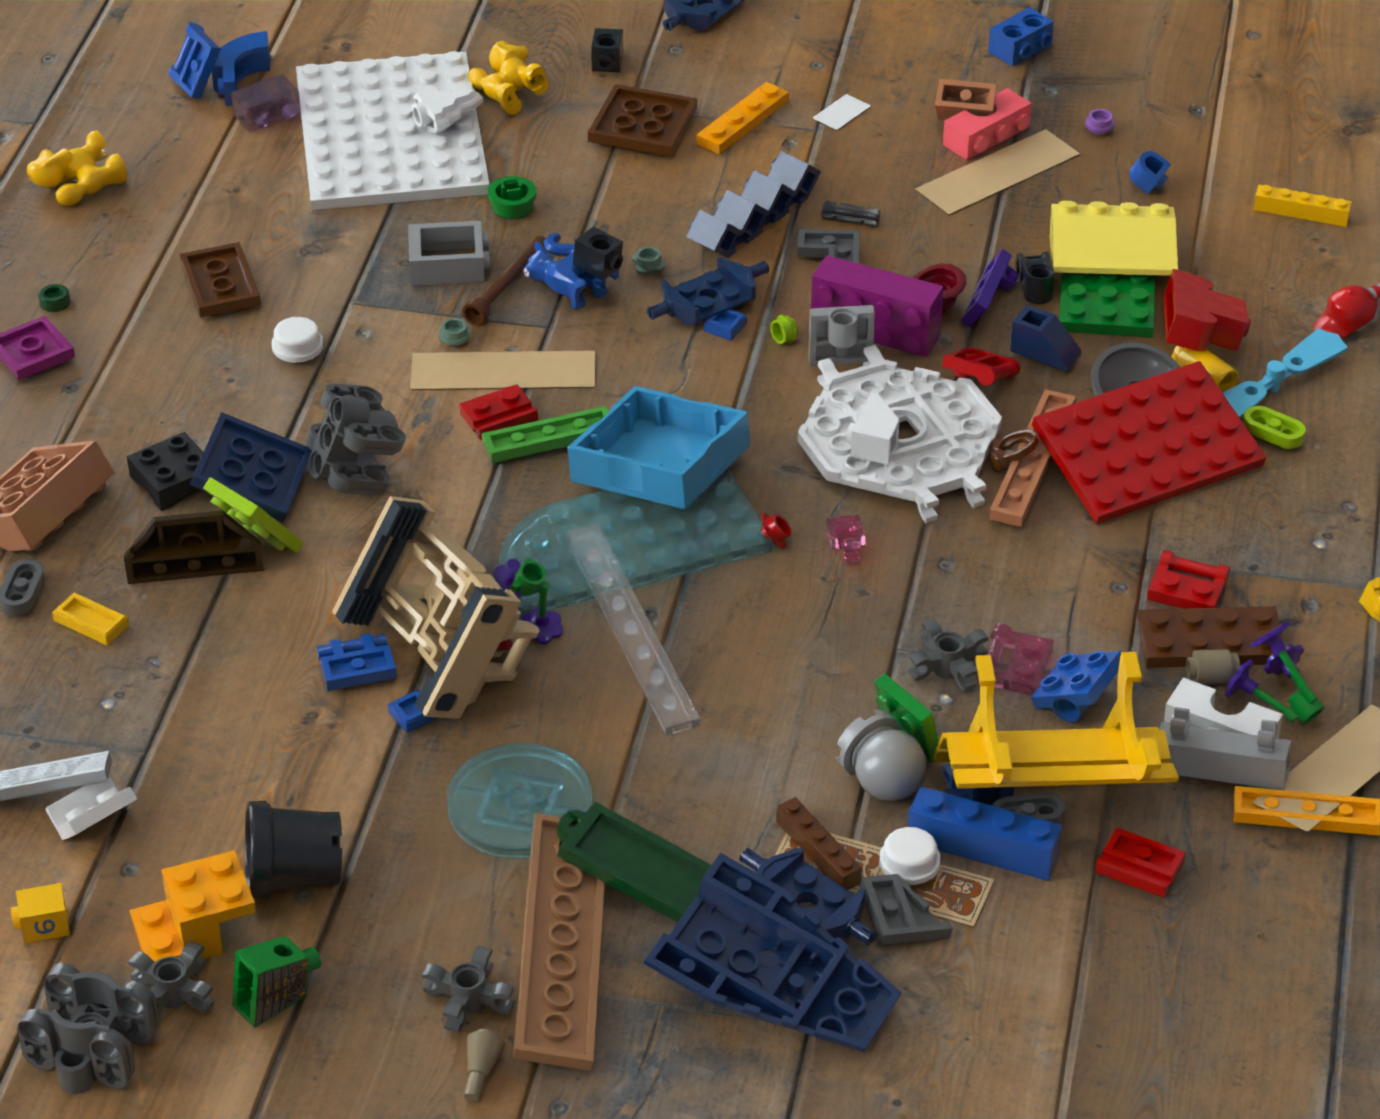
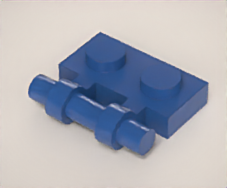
(356, 661)

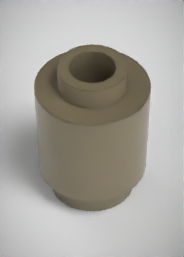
(1212, 666)

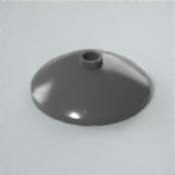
(1128, 364)

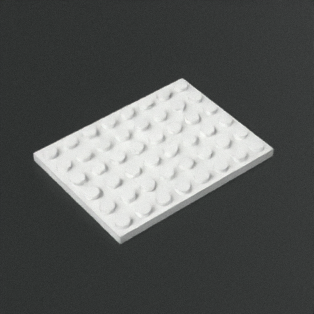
(365, 138)

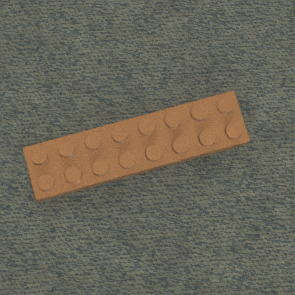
(558, 956)

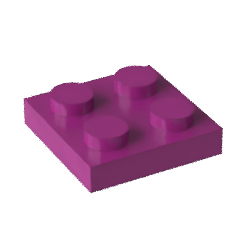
(34, 348)

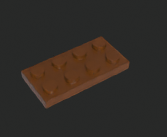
(1174, 634)

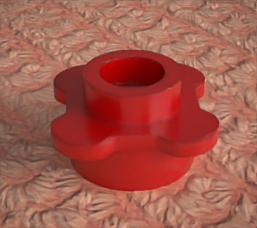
(776, 529)

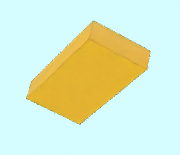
(90, 618)

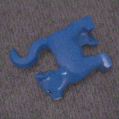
(563, 275)

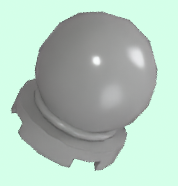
(882, 757)

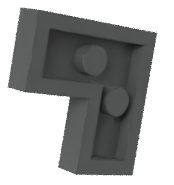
(834, 243)

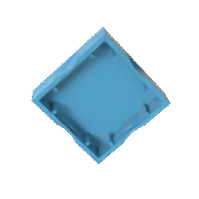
(659, 447)

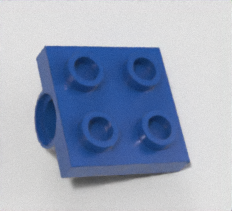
(1076, 683)

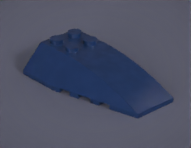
(769, 959)

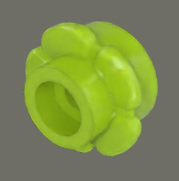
(784, 329)

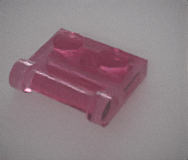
(1027, 660)

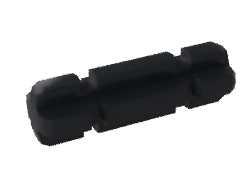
(850, 213)

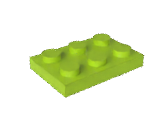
(252, 517)

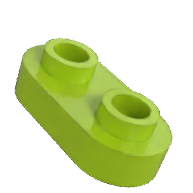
(1274, 427)

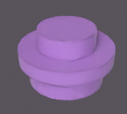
(1100, 121)

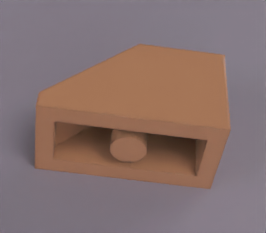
(959, 95)

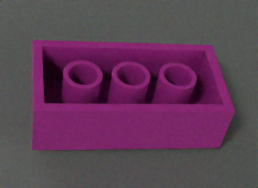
(904, 307)

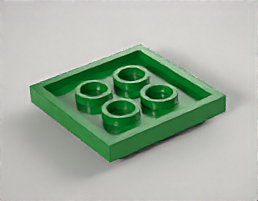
(1107, 304)

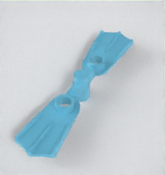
(1309, 353)

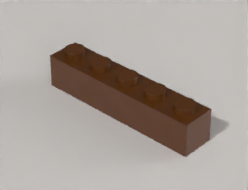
(818, 843)

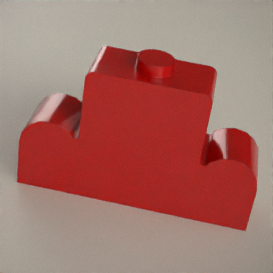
(1202, 316)

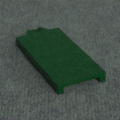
(631, 859)

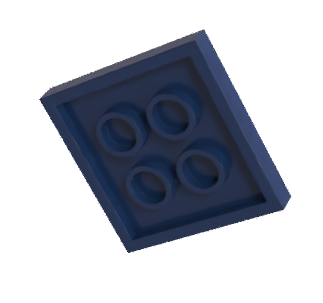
(253, 464)

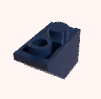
(1043, 339)

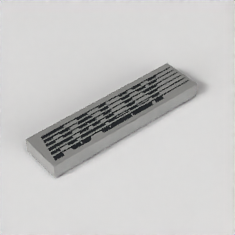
(55, 775)

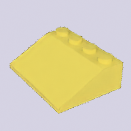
(1113, 238)

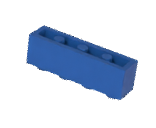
(987, 833)

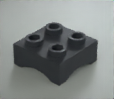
(166, 469)

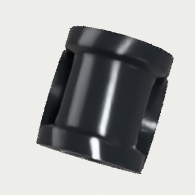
(1035, 277)

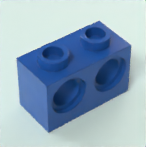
(1020, 36)

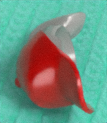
(1350, 310)

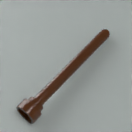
(478, 308)

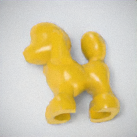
(510, 77)
(78, 164)

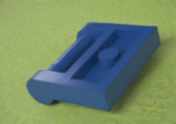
(195, 61)

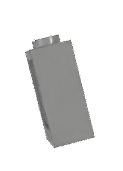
(447, 268)

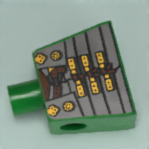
(271, 978)

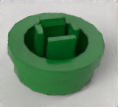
(512, 196)

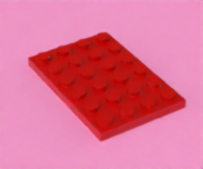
(1148, 441)

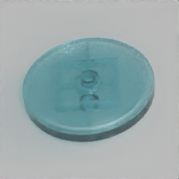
(504, 787)

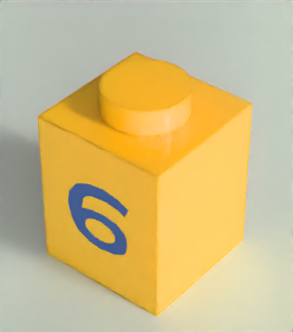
(41, 913)

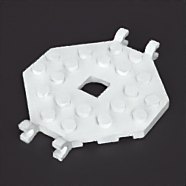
(950, 420)

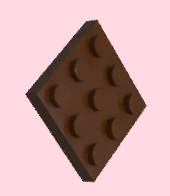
(642, 120)

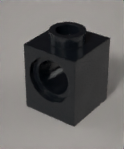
(607, 50)
(598, 253)

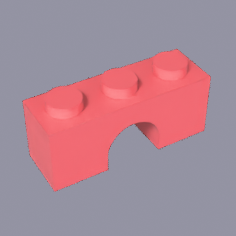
(974, 134)

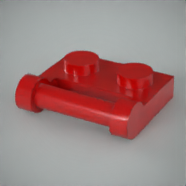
(981, 364)
(1184, 590)

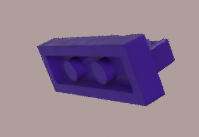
(995, 274)

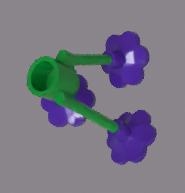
(528, 580)
(1303, 702)

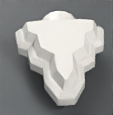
(443, 108)

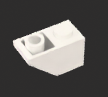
(875, 431)

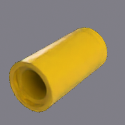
(1222, 373)

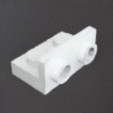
(87, 807)

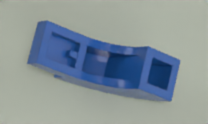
(239, 59)

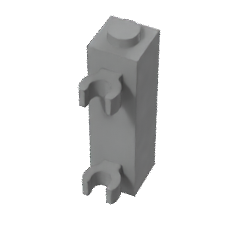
(1228, 755)

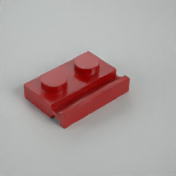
(498, 410)
(1140, 862)

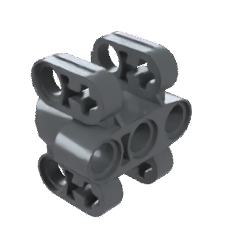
(349, 439)
(90, 1030)

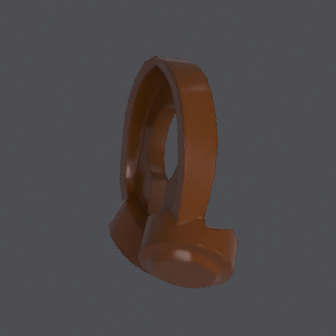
(999, 456)

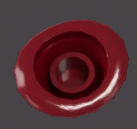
(949, 277)

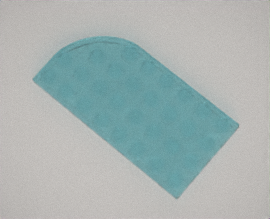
(645, 536)

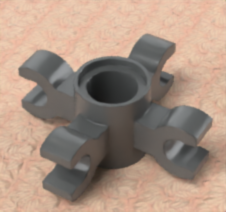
(948, 655)
(171, 978)
(468, 988)

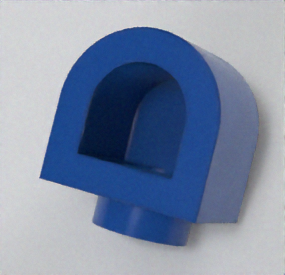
(1149, 171)

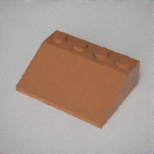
(46, 489)

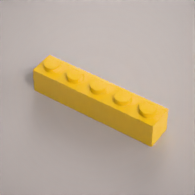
(1302, 205)

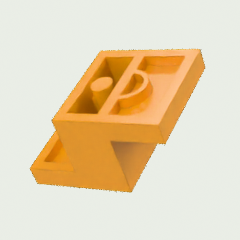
(196, 901)

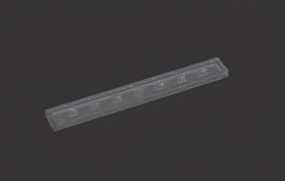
(632, 629)

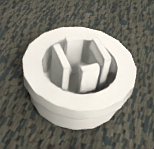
(297, 340)
(911, 855)

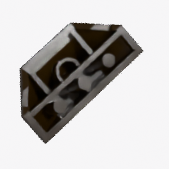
(192, 548)

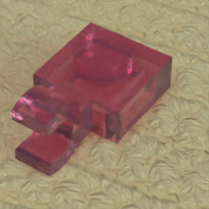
(846, 534)

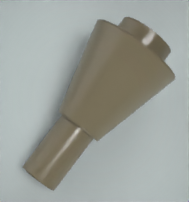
(482, 1053)

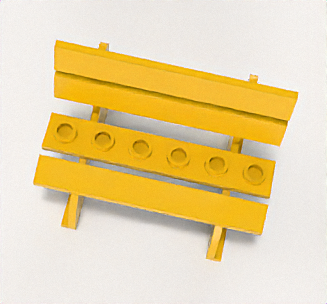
(1057, 757)

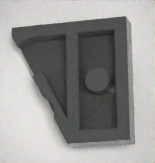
(899, 912)

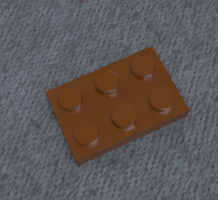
(220, 279)

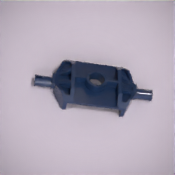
(696, 13)
(710, 293)
(835, 905)

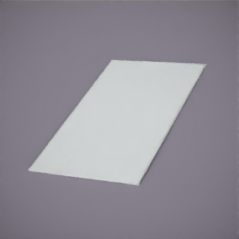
(841, 111)

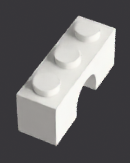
(1202, 714)

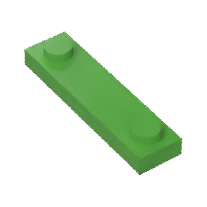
(539, 435)

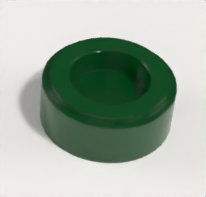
(54, 298)

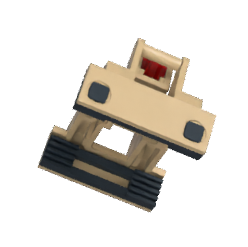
(466, 611)

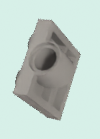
(840, 334)

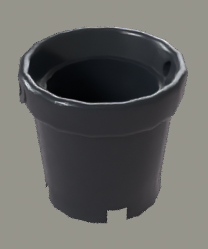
(290, 848)

